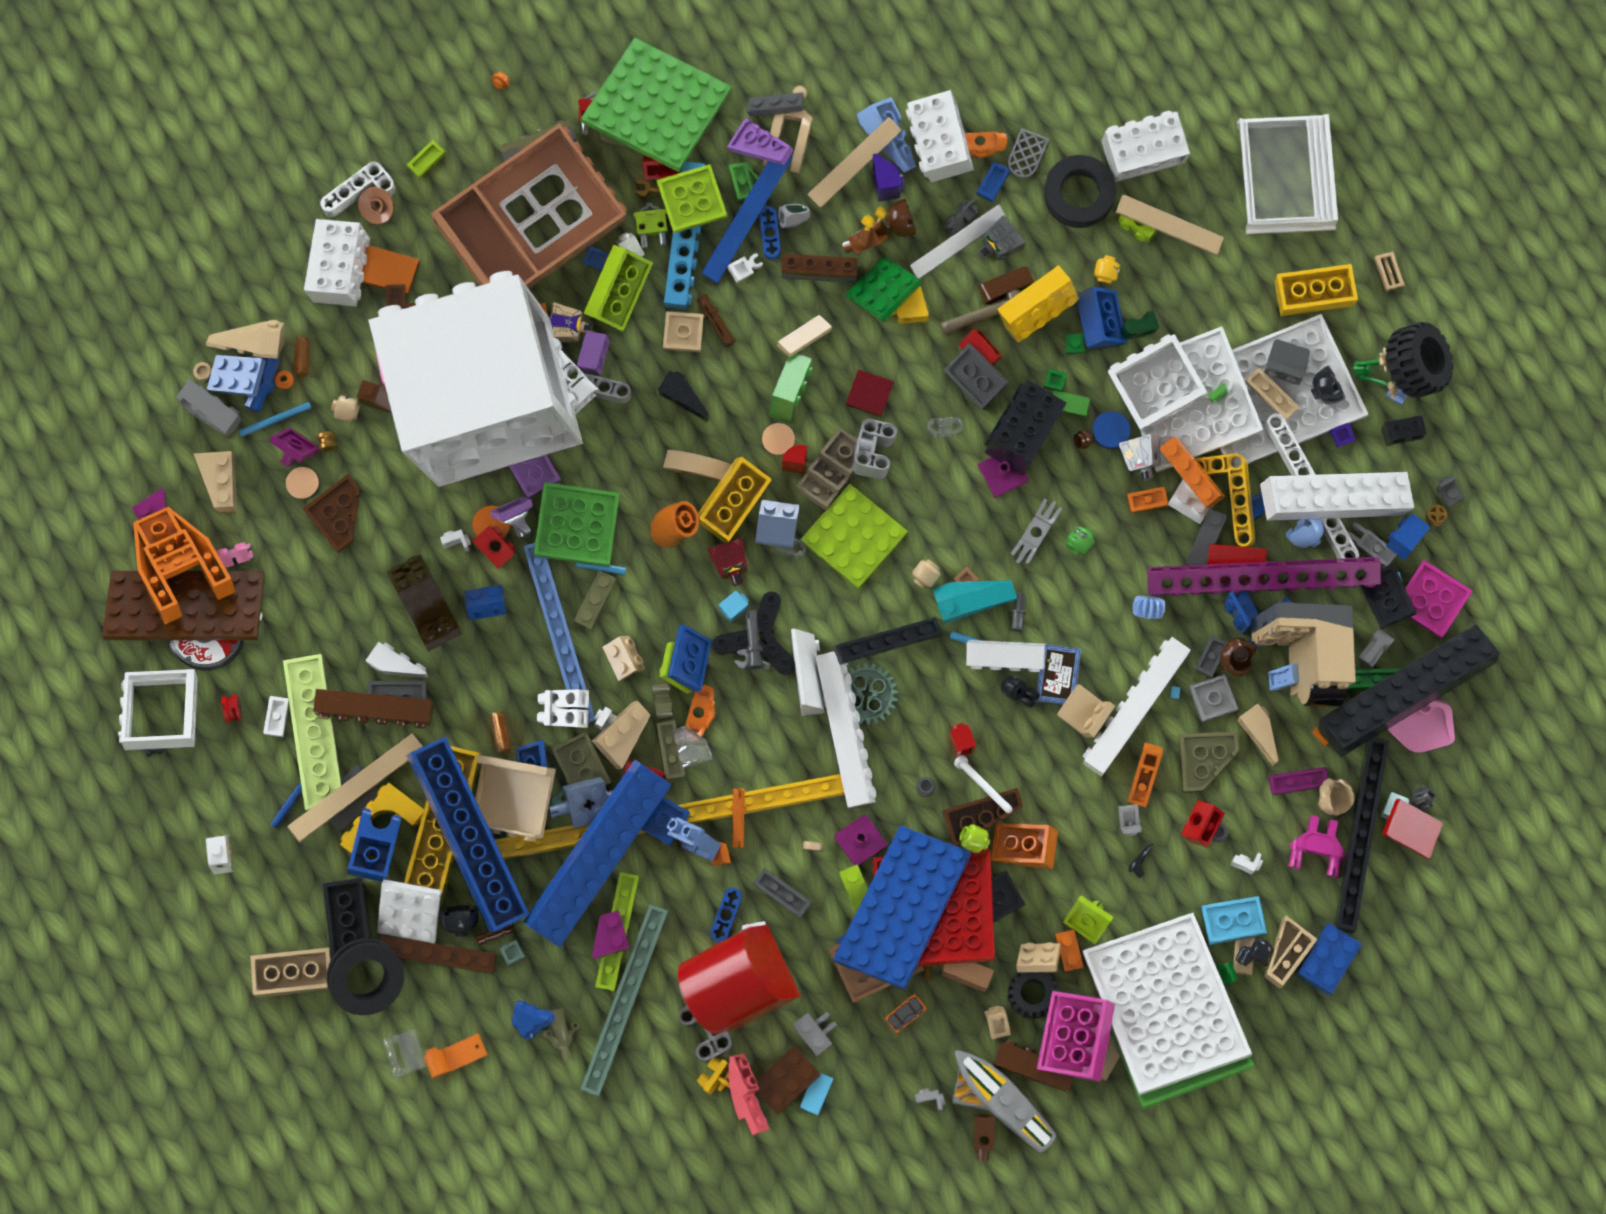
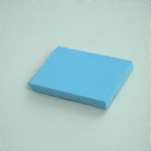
(1233, 920)

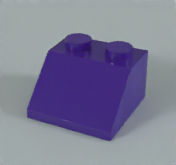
(887, 179)

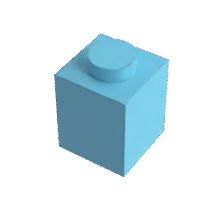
(734, 606)

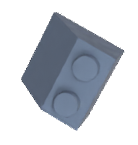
(777, 524)

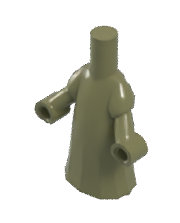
(559, 1034)

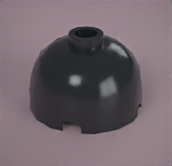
(1326, 387)
(459, 919)

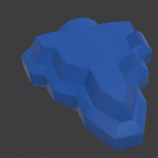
(530, 1019)

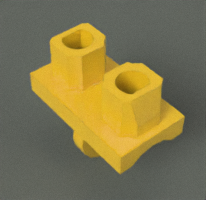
(710, 1084)

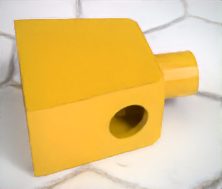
(913, 309)

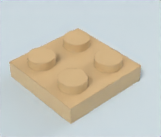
(683, 331)
(1038, 957)

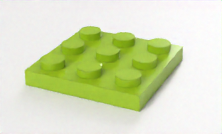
(691, 198)

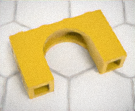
(388, 801)

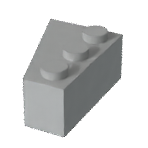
(208, 408)

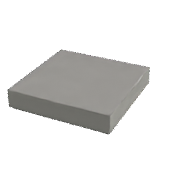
(1213, 698)

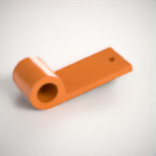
(455, 1056)

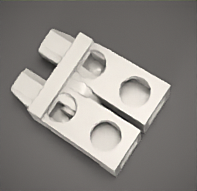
(557, 711)

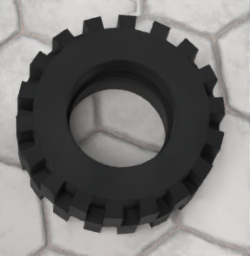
(1024, 1008)

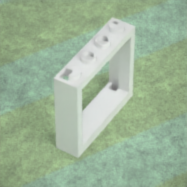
(1170, 410)
(165, 677)

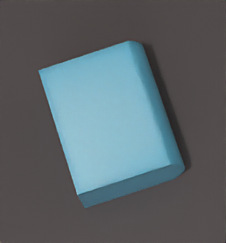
(1174, 692)

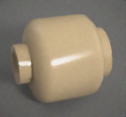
(345, 408)
(926, 573)

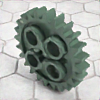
(884, 697)

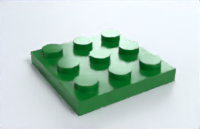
(883, 289)

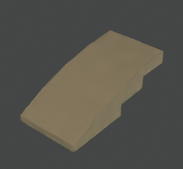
(830, 470)

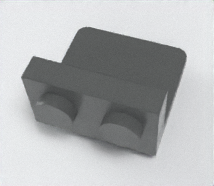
(1287, 362)

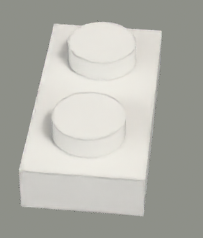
(276, 716)

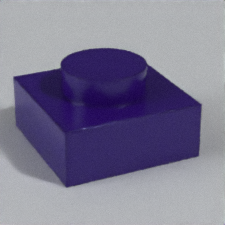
(1342, 435)

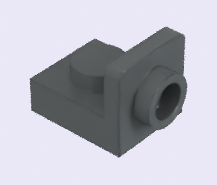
(1449, 491)

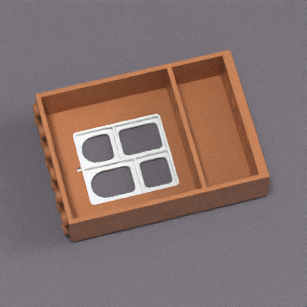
(492, 241)

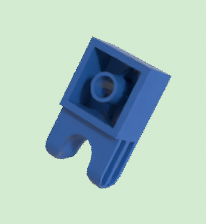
(373, 842)

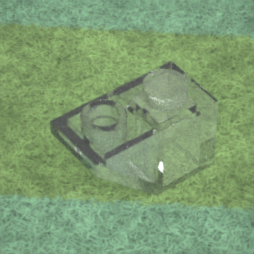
(691, 747)

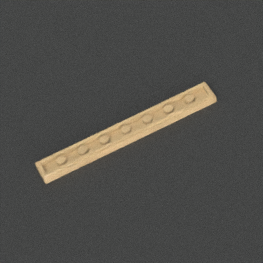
(353, 788)

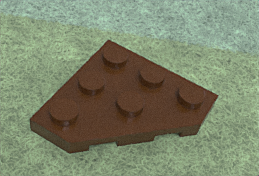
(336, 512)

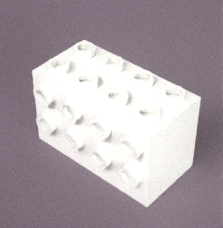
(939, 136)
(1145, 146)
(336, 262)

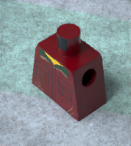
(729, 560)

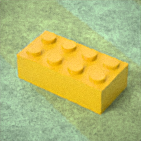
(1316, 290)
(1038, 304)
(733, 499)

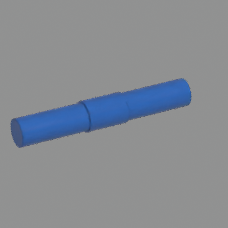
(287, 806)

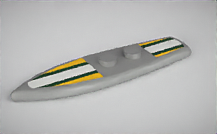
(1005, 1101)

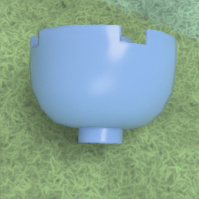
(1306, 533)

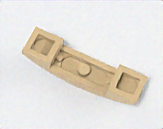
(695, 464)

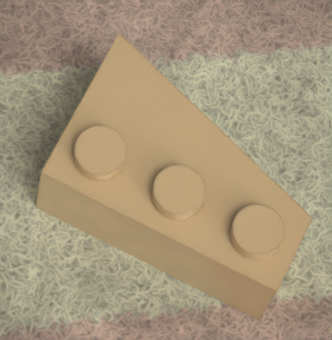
(1289, 950)

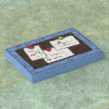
(1059, 674)

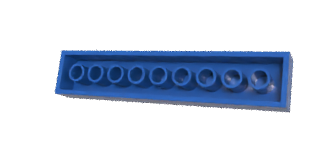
(467, 834)
(597, 853)

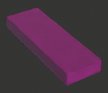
(1297, 781)

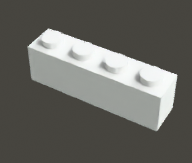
(1005, 654)

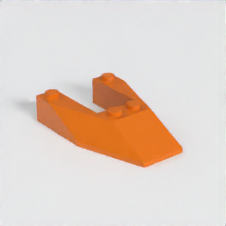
(168, 547)

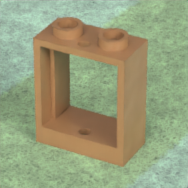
(969, 974)

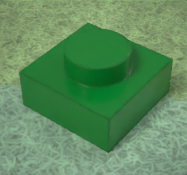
(1074, 344)
(1055, 380)
(1227, 973)

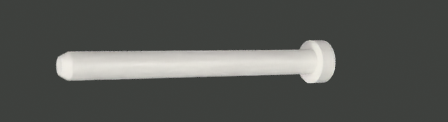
(962, 763)

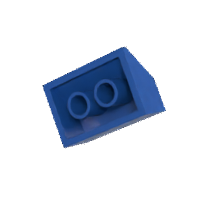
(1100, 318)

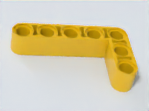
(1235, 492)

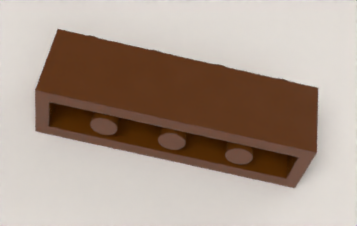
(1025, 1063)

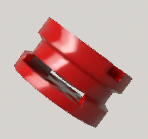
(231, 708)

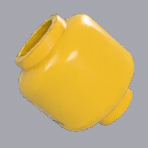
(1107, 270)

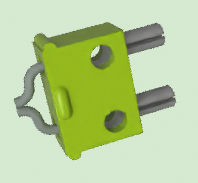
(651, 222)

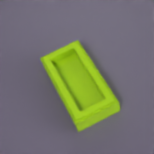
(426, 159)

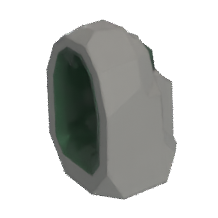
(792, 215)

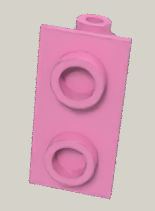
(240, 552)

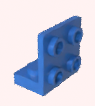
(1242, 610)

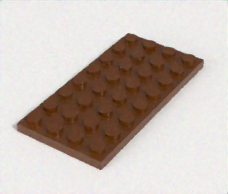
(133, 615)

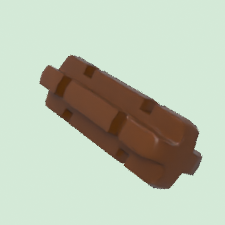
(482, 938)

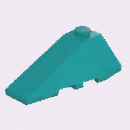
(965, 599)

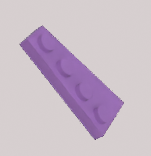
(759, 144)

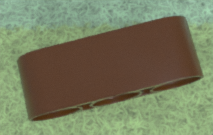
(997, 288)

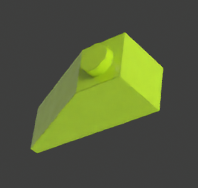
(854, 885)

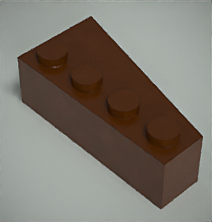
(979, 812)

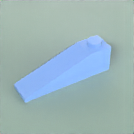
(897, 149)

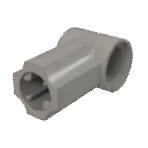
(1378, 644)

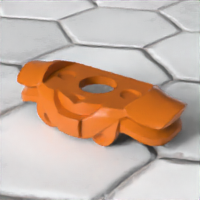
(994, 143)
(706, 701)

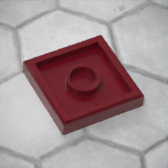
(869, 393)

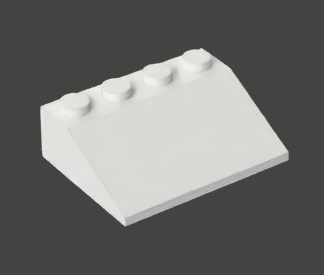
(807, 673)

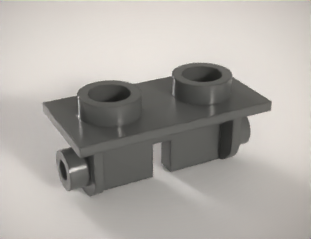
(955, 221)

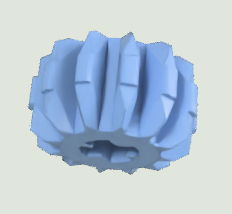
(1148, 607)

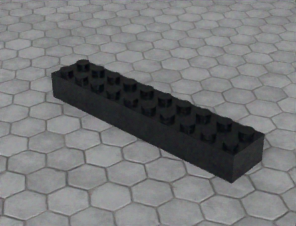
(1408, 690)

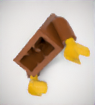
(870, 236)

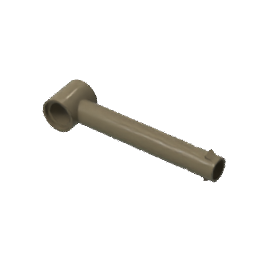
(976, 315)

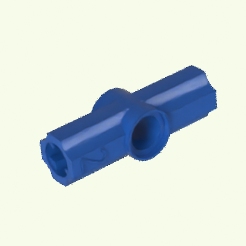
(266, 385)

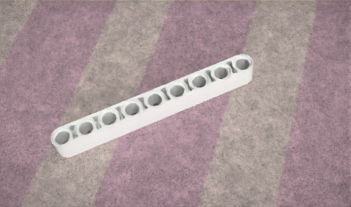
(1302, 463)

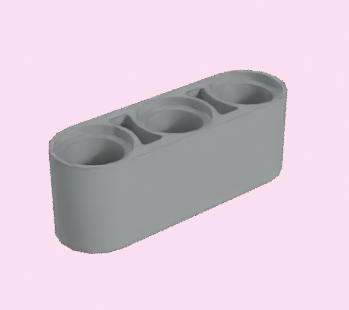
(614, 388)

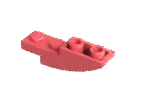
(742, 1089)

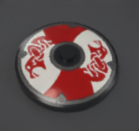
(206, 654)

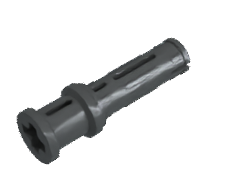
(754, 648)

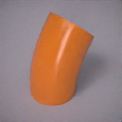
(674, 524)

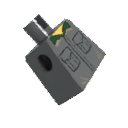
(1001, 240)

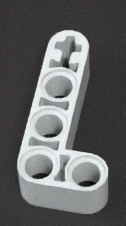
(350, 187)

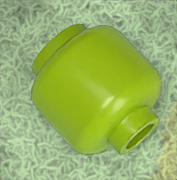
(974, 838)

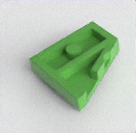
(742, 179)

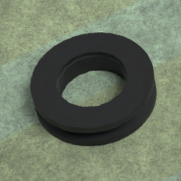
(1090, 168)
(348, 957)

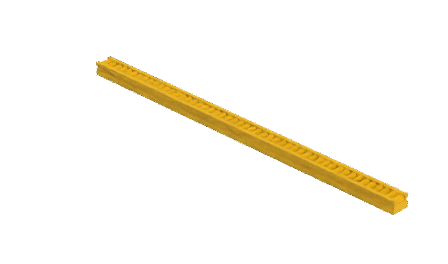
(699, 812)

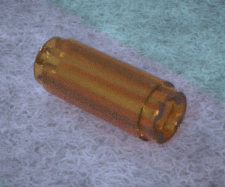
(301, 356)
(500, 732)

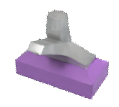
(514, 514)

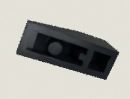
(680, 392)

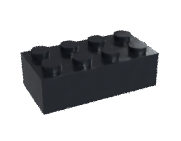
(346, 912)

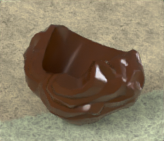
(1237, 656)

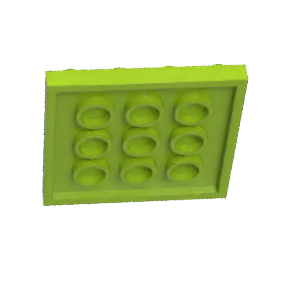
(854, 536)

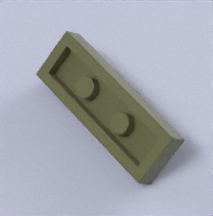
(595, 600)
(670, 753)

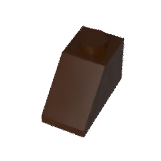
(374, 396)

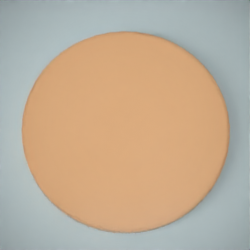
(778, 438)
(302, 482)

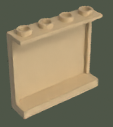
(514, 796)

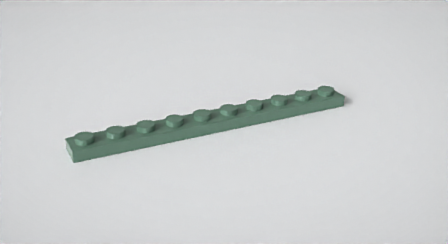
(624, 1000)

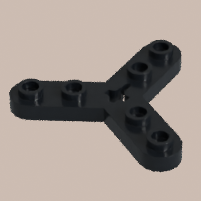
(772, 651)

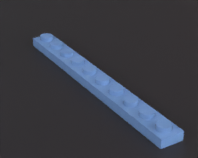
(556, 624)

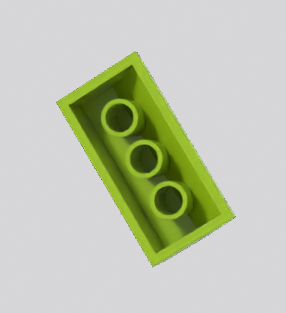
(618, 287)

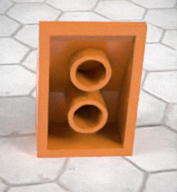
(1024, 845)

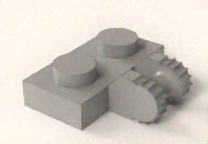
(812, 1034)

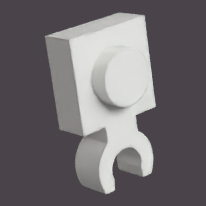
(742, 268)

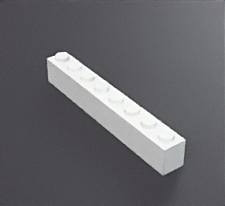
(1136, 707)
(845, 731)

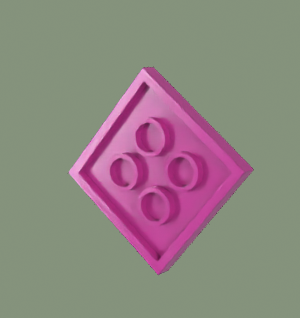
(1435, 598)

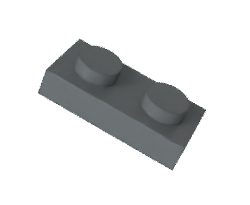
(1210, 657)

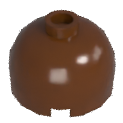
(900, 219)

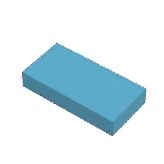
(816, 1094)

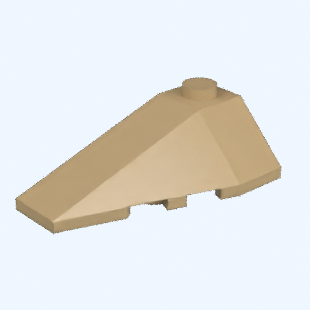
(262, 339)

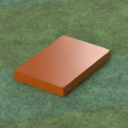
(389, 268)

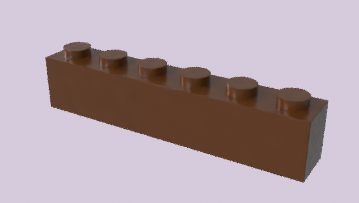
(373, 708)

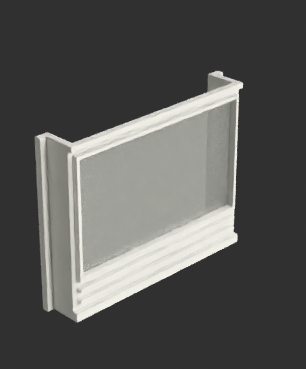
(1288, 174)

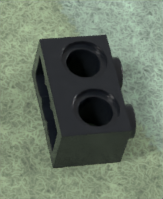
(1403, 430)

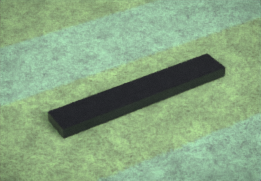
(887, 640)

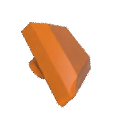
(722, 856)

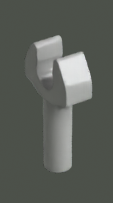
(742, 665)

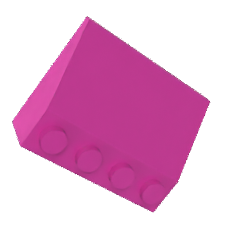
(1076, 1036)

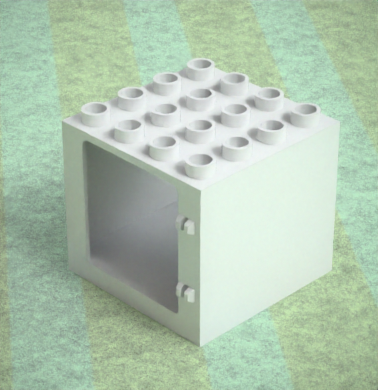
(475, 379)

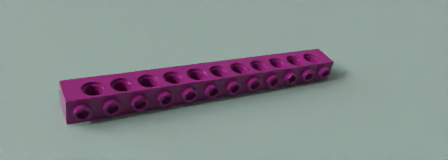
(1370, 565)

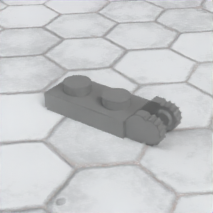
(1372, 545)

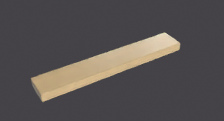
(854, 162)
(1169, 224)

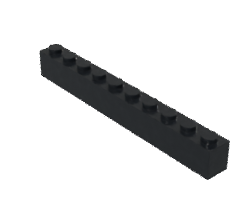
(1361, 835)

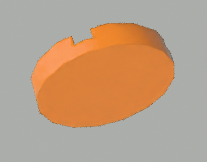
(483, 519)

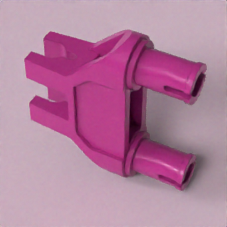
(1318, 844)

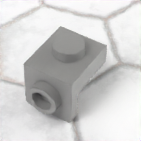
(1129, 820)
(926, 1095)

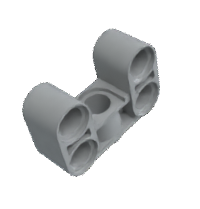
(866, 445)
(711, 1043)

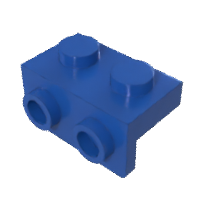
(485, 602)

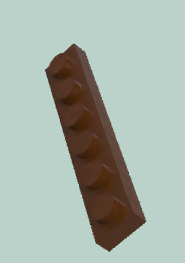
(441, 954)

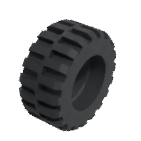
(1419, 359)

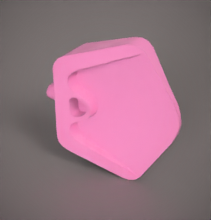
(1426, 728)

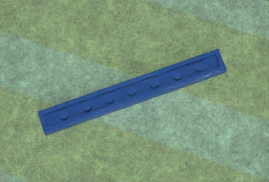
(743, 220)

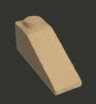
(1259, 728)

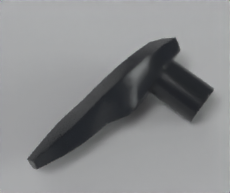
(1135, 865)

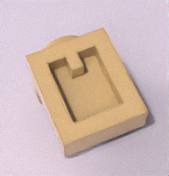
(997, 1022)

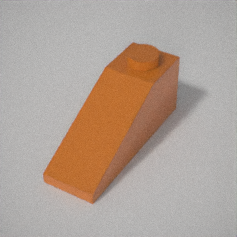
(1145, 774)

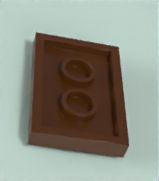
(786, 1080)

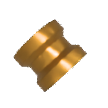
(327, 441)
(1439, 513)

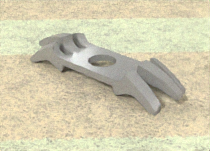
(1041, 522)

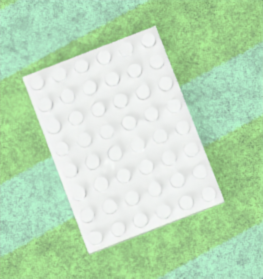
(1313, 416)
(1168, 1003)

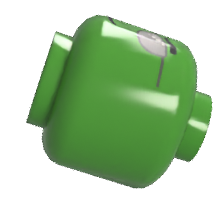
(1080, 540)

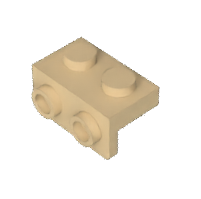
(623, 657)

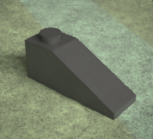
(1207, 535)

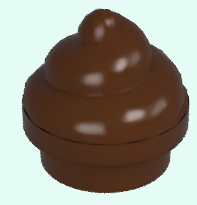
(1083, 439)

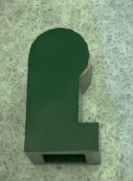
(1141, 327)

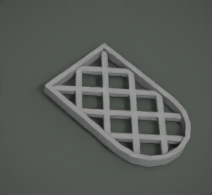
(1045, 140)

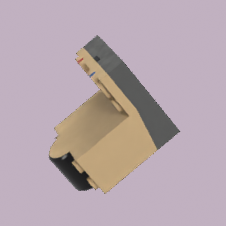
(1318, 642)

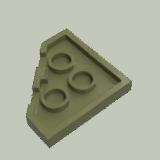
(1205, 757)

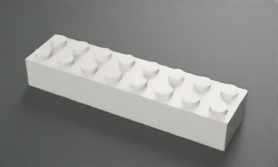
(1337, 496)

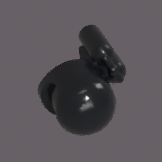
(1017, 690)
(1259, 951)

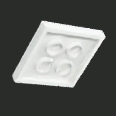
(409, 911)

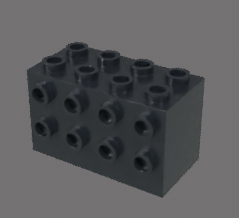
(1024, 426)

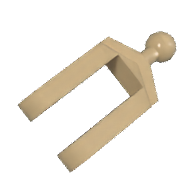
(806, 121)

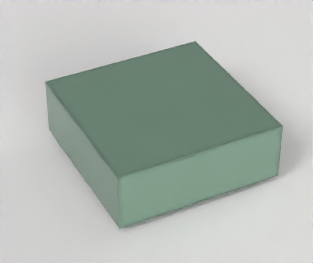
(512, 952)

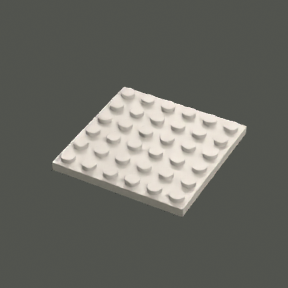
(1204, 425)

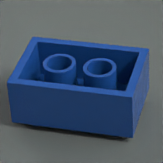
(1328, 959)

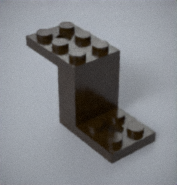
(424, 602)

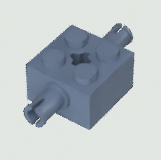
(575, 801)

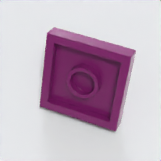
(294, 446)
(1000, 476)
(860, 840)

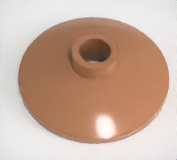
(369, 209)

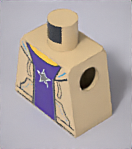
(568, 323)

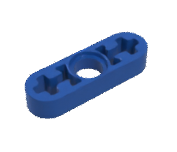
(773, 219)
(726, 899)

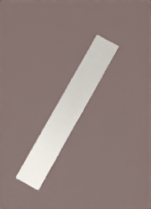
(957, 242)

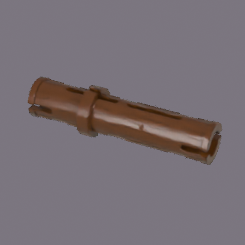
(712, 314)

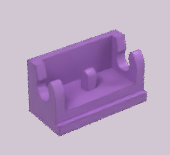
(593, 352)

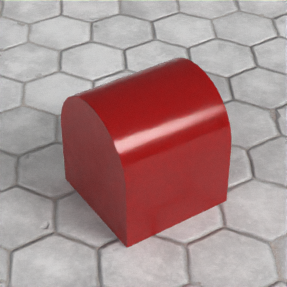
(736, 981)

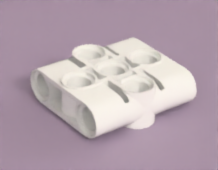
(580, 386)

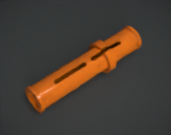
(738, 809)

